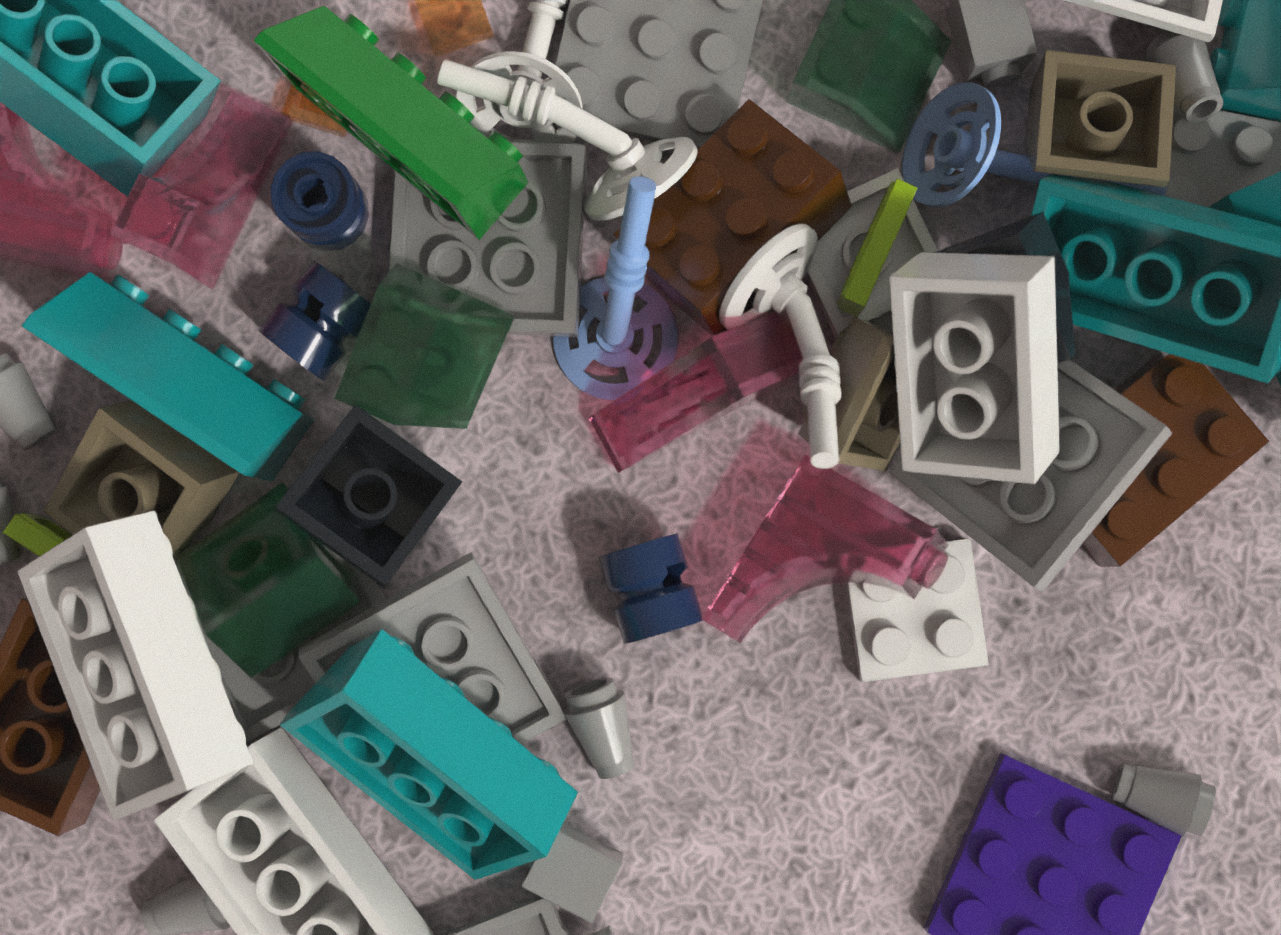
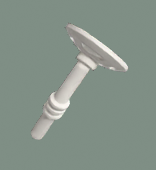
(530, 64)
(625, 155)
(781, 290)

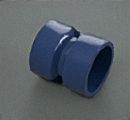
(319, 201)
(317, 320)
(651, 588)

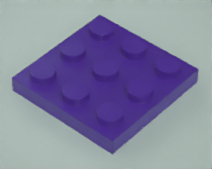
(1050, 862)

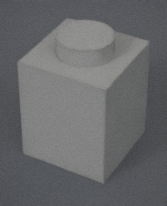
(991, 40)
(574, 873)

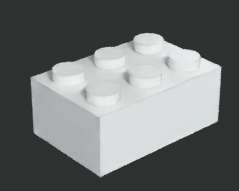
(976, 365)

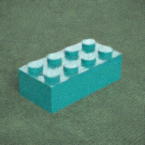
(101, 84)
(1169, 273)

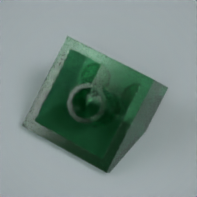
(870, 68)
(423, 352)
(264, 584)

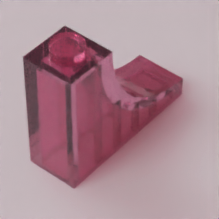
(200, 207)
(42, 223)
(699, 389)
(822, 535)

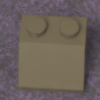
(1101, 118)
(869, 401)
(139, 466)

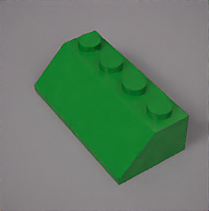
(397, 116)

